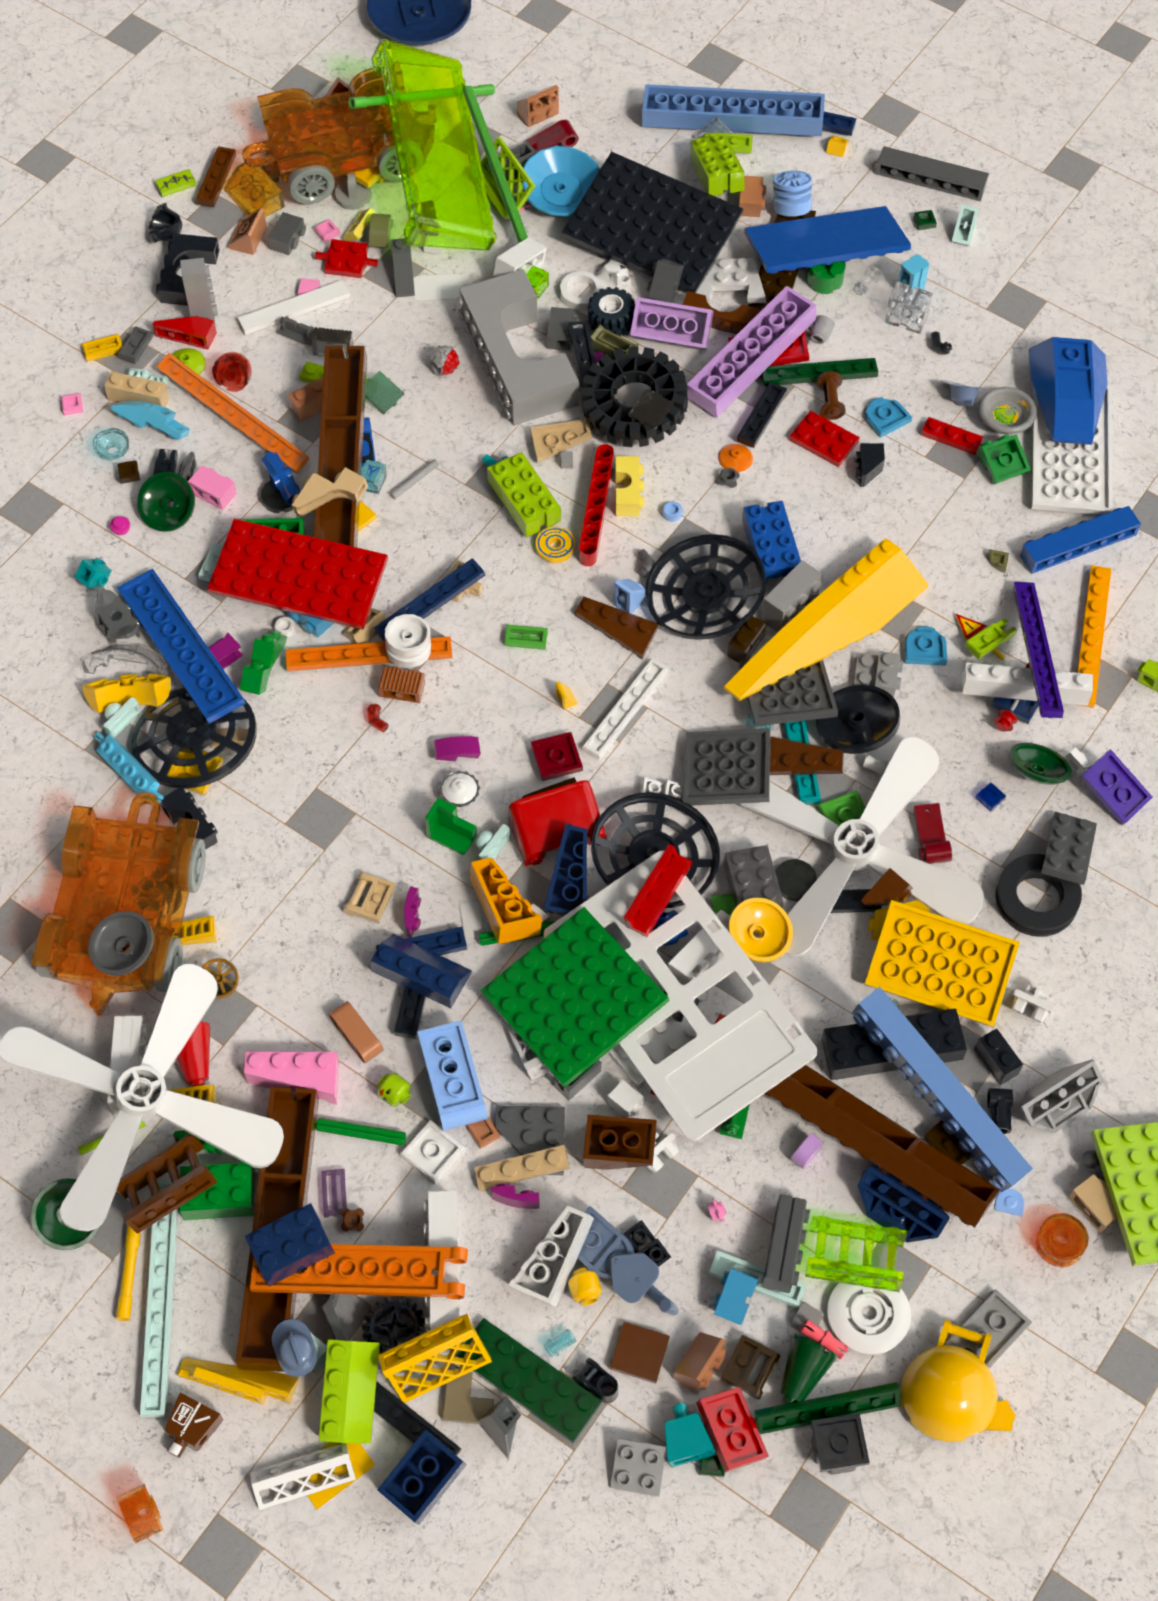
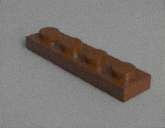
(216, 176)

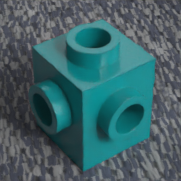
(93, 573)

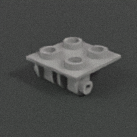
(638, 1467)

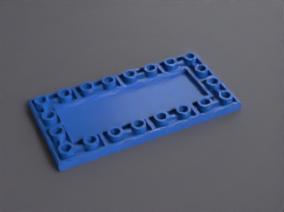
(827, 239)

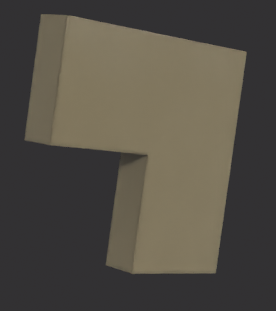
(460, 1406)

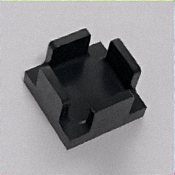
(839, 1444)

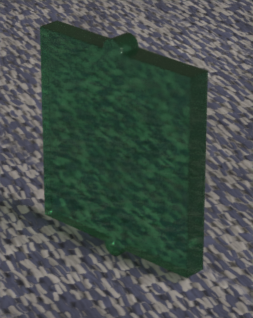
(382, 392)

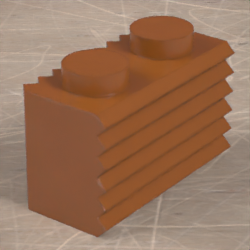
(401, 684)

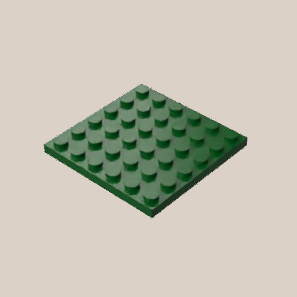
(574, 996)

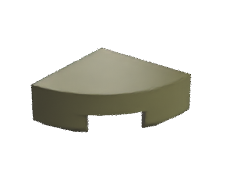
(998, 559)

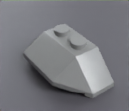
(1062, 1096)

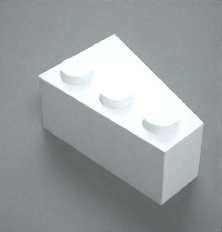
(521, 256)

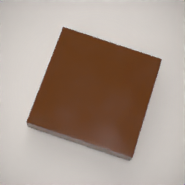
(639, 1352)

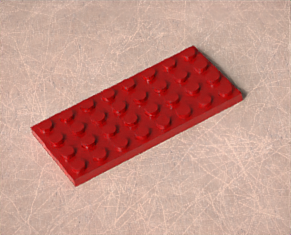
(298, 573)

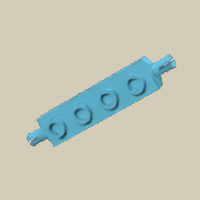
(127, 766)

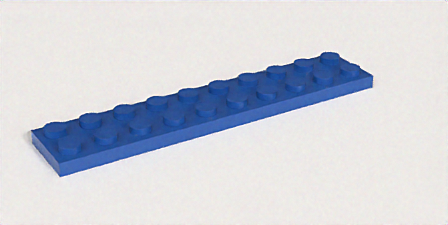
(181, 646)

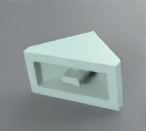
(965, 224)

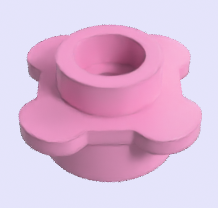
(717, 1210)

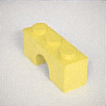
(628, 473)

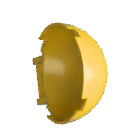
(950, 1388)

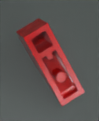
(187, 330)

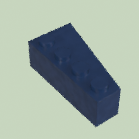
(569, 876)

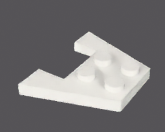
(733, 276)

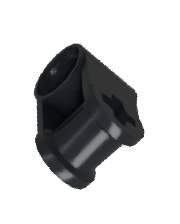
(593, 1378)

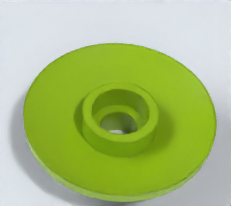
(192, 359)

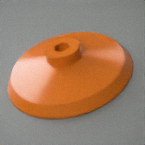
(735, 457)

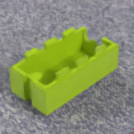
(717, 165)
(524, 494)

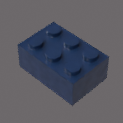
(289, 1244)
(421, 1477)

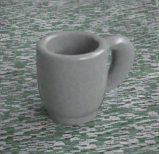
(821, 329)

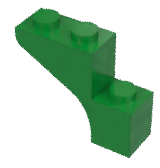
(264, 655)

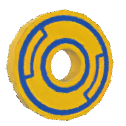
(552, 535)

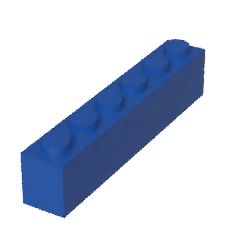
(1080, 539)

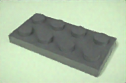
(1069, 848)

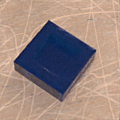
(990, 796)

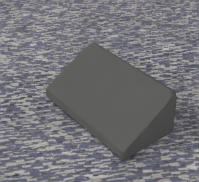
(188, 466)

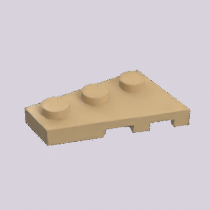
(558, 437)

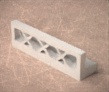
(298, 1468)

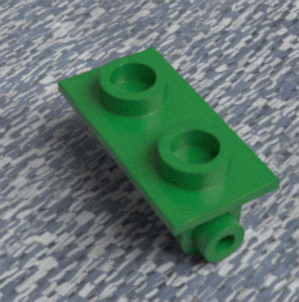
(735, 1125)

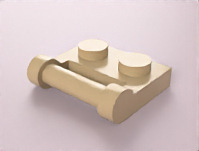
(375, 900)

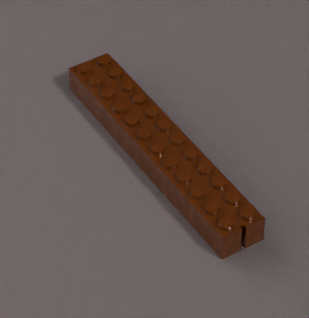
(341, 438)
(886, 1144)
(280, 1191)

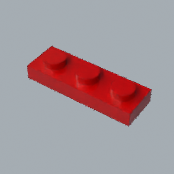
(952, 435)

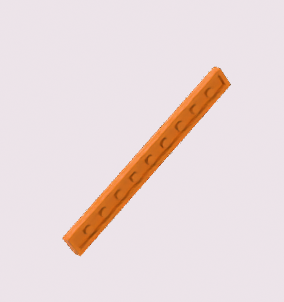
(232, 412)

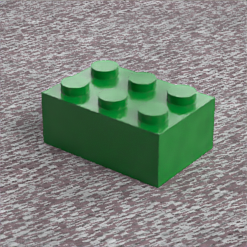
(227, 1198)

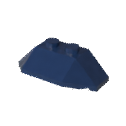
(900, 1206)

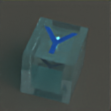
(375, 475)

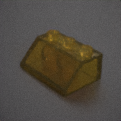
(254, 190)

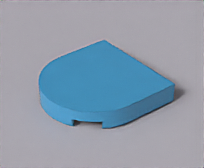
(886, 416)
(925, 647)

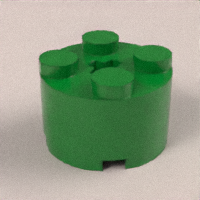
(826, 277)

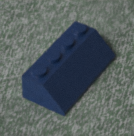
(420, 970)

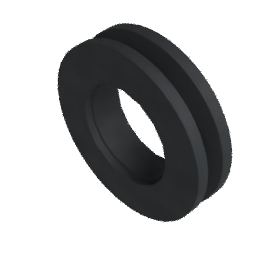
(1024, 919)

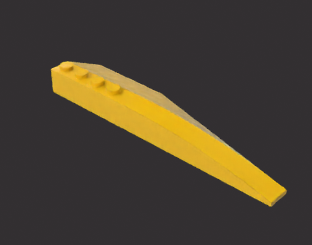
(843, 613)

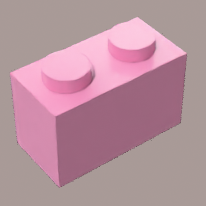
(212, 487)

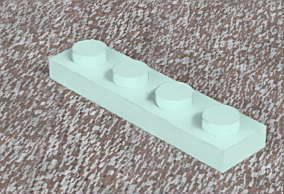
(724, 1262)

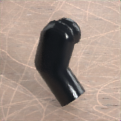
(943, 348)

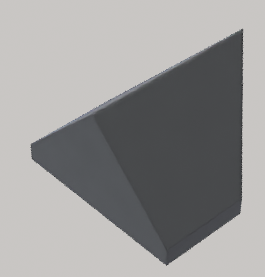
(501, 1424)

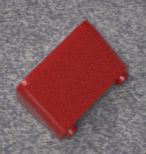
(541, 819)

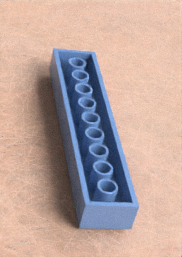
(737, 108)
(940, 1090)

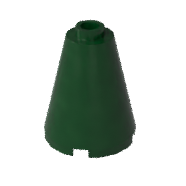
(804, 1368)

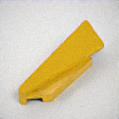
(247, 1384)

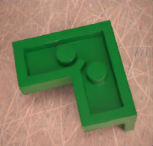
(448, 829)

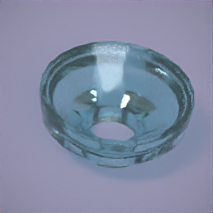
(111, 438)

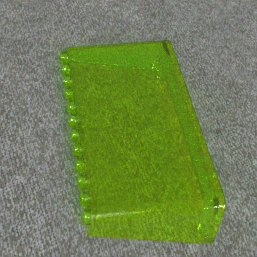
(435, 148)

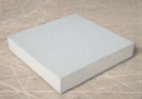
(432, 1151)

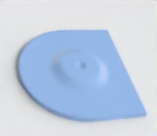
(1010, 1202)

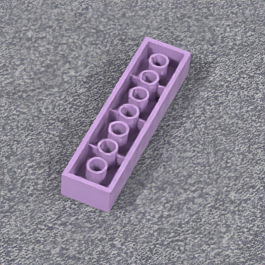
(751, 351)

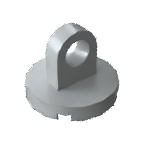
(351, 193)

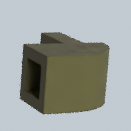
(380, 230)

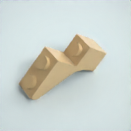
(319, 490)

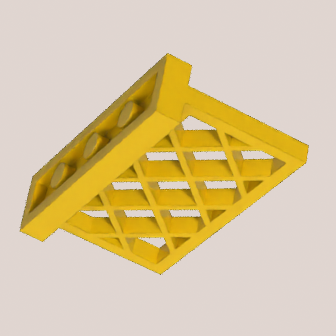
(428, 1347)

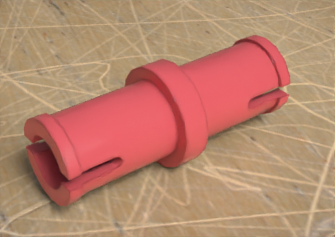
(823, 1338)

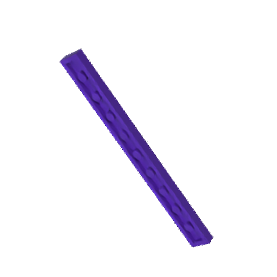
(1038, 650)

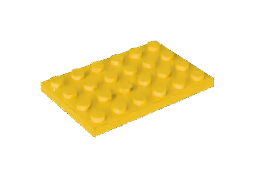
(942, 963)

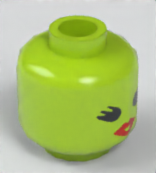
(394, 1089)

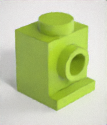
(1148, 674)

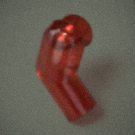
(373, 717)

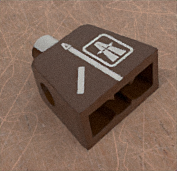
(190, 1425)

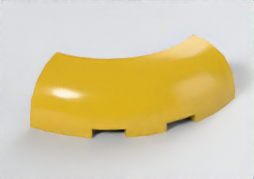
(146, 690)

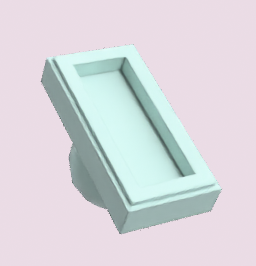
(120, 716)
(490, 843)

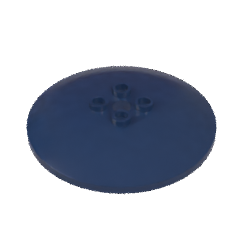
(403, 24)

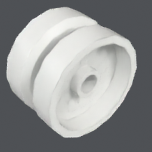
(408, 641)

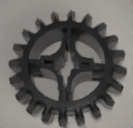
(385, 1327)

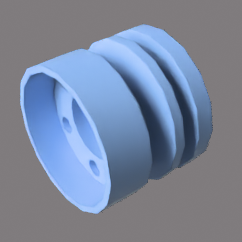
(792, 193)

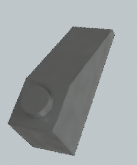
(402, 268)

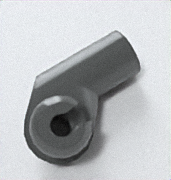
(647, 560)

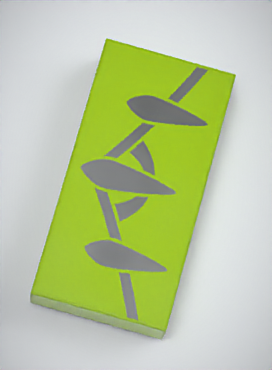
(175, 182)

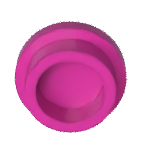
(120, 525)

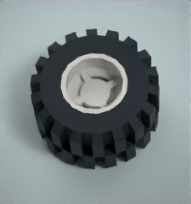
(612, 310)

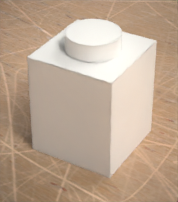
(625, 1100)

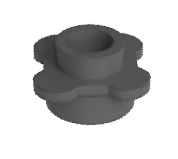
(729, 473)

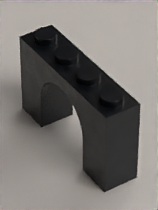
(183, 247)

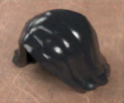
(164, 224)

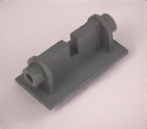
(296, 331)

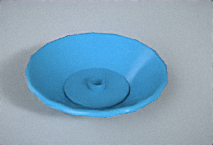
(556, 170)

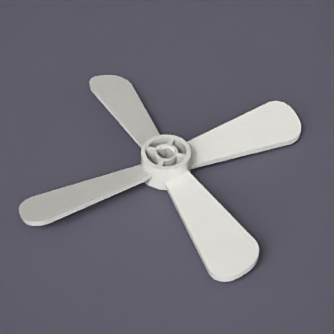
(932, 886)
(238, 1133)

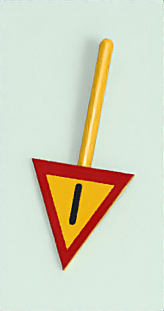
(971, 628)

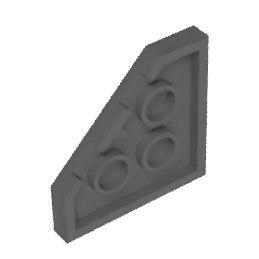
(531, 1127)

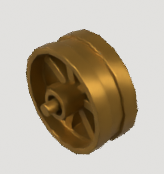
(220, 978)

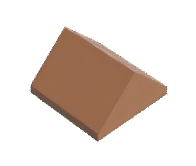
(248, 233)

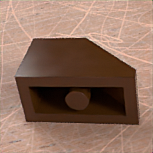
(888, 888)

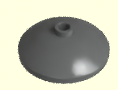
(112, 938)

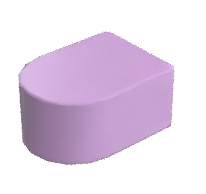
(807, 1151)

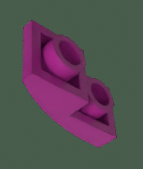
(453, 747)
(411, 912)
(505, 1194)

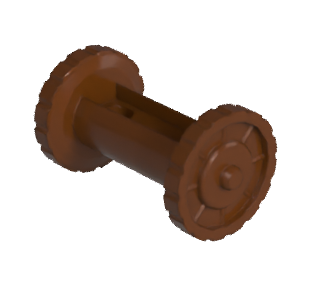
(829, 383)

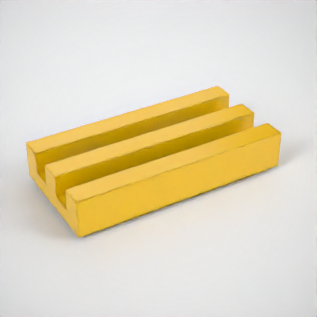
(102, 350)

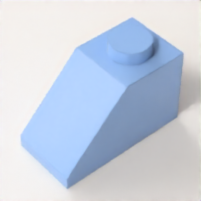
(628, 595)

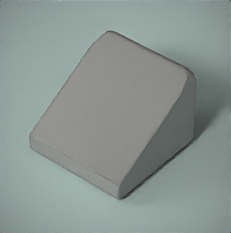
(806, 1312)

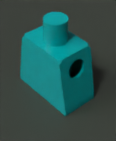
(686, 1437)

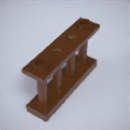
(174, 1195)

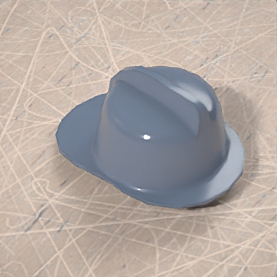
(962, 394)
(294, 1347)

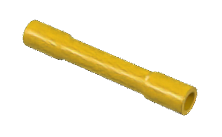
(125, 1299)

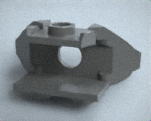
(109, 603)

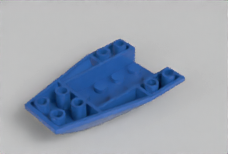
(1069, 386)

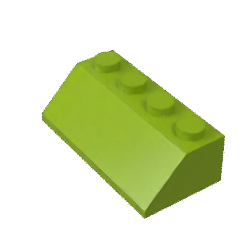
(349, 1391)

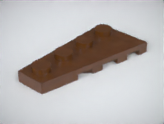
(628, 629)
(803, 759)

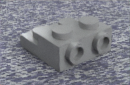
(879, 671)

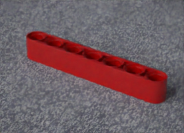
(596, 505)

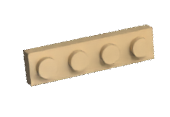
(522, 1167)

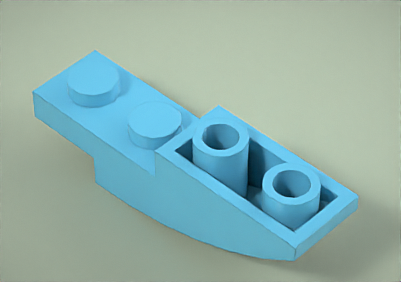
(147, 413)

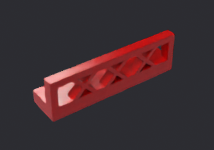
(657, 891)

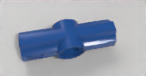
(280, 476)

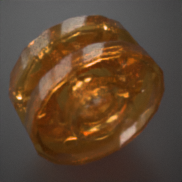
(1071, 1230)

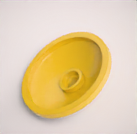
(768, 922)

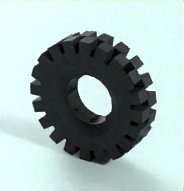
(610, 416)

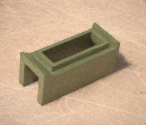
(607, 342)

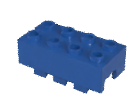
(771, 538)

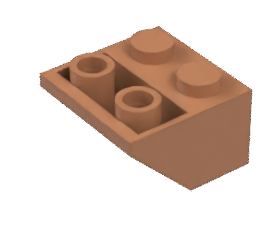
(539, 106)
(698, 1363)

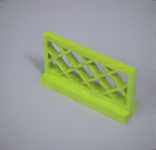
(492, 188)

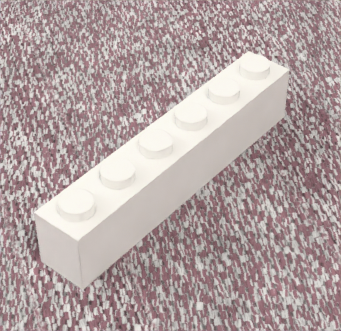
(1018, 683)

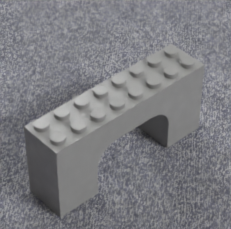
(523, 386)

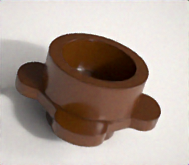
(357, 1215)

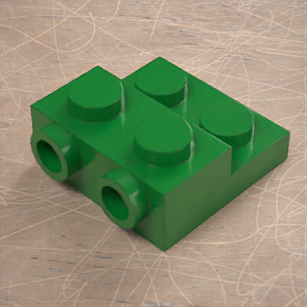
(1003, 458)

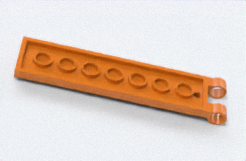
(374, 1271)

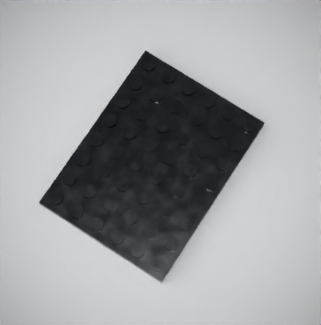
(651, 217)

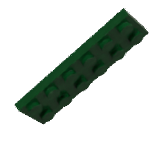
(533, 1382)

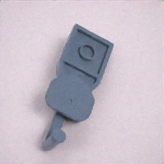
(614, 1259)

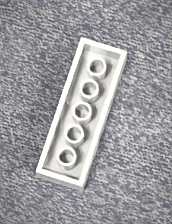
(442, 1231)

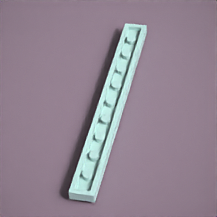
(159, 1314)

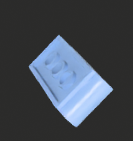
(455, 1093)

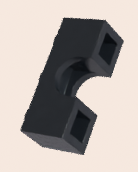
(181, 805)

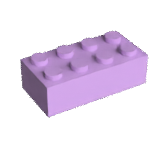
(672, 323)

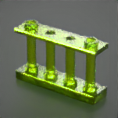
(855, 1274)

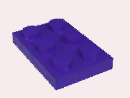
(1116, 787)

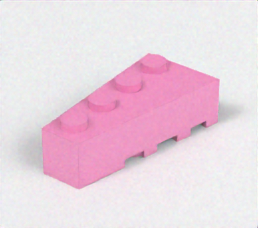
(295, 1071)

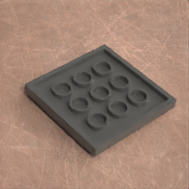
(794, 698)
(727, 767)

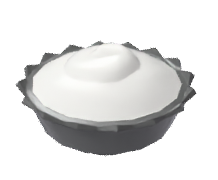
(459, 788)

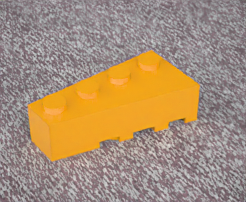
(504, 907)

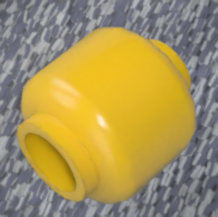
(585, 1287)

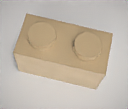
(1095, 1203)

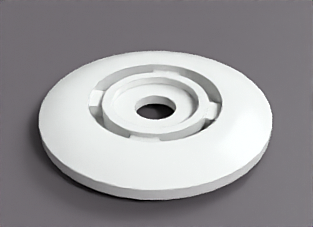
(882, 1332)

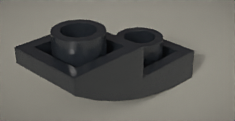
(645, 1242)

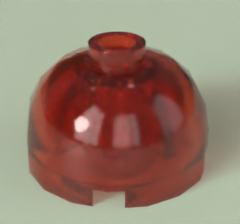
(232, 371)

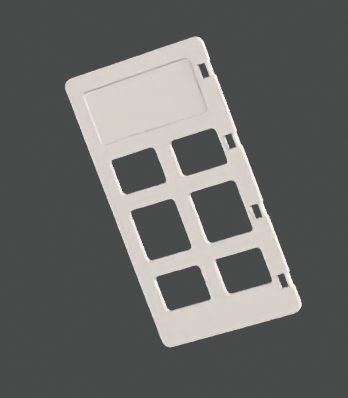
(726, 1061)

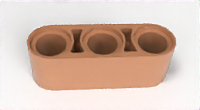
(356, 1032)

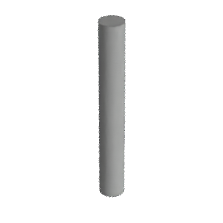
(414, 479)

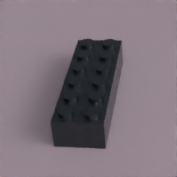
(853, 1054)

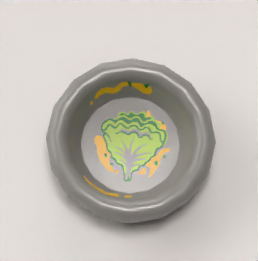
(1007, 410)

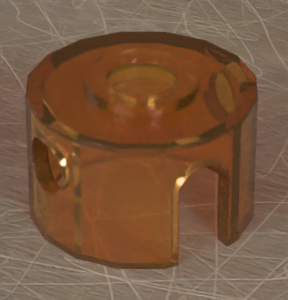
(140, 1526)

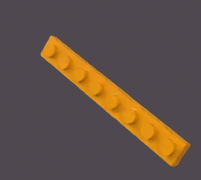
(1094, 625)

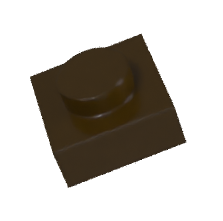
(128, 472)

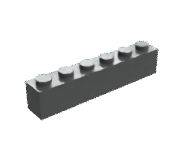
(932, 173)

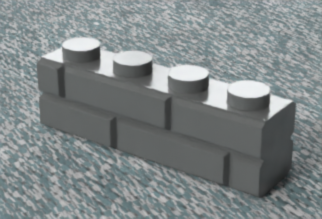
(785, 1244)

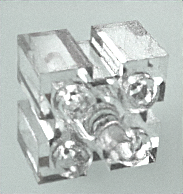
(908, 307)

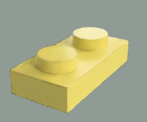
(356, 229)

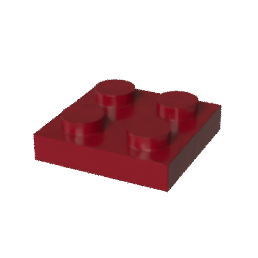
(556, 756)

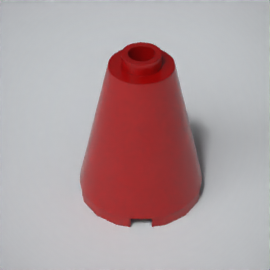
(195, 1056)

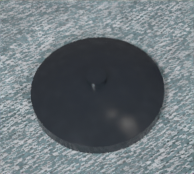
(864, 722)

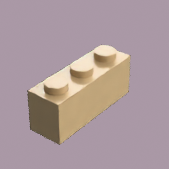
(127, 387)

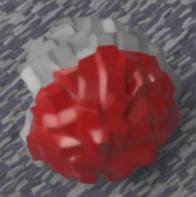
(444, 360)

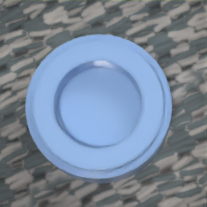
(672, 511)

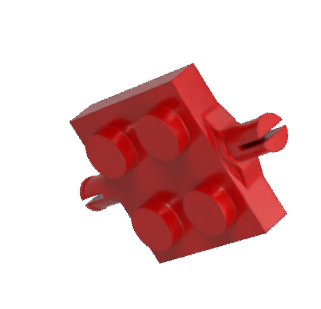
(346, 258)

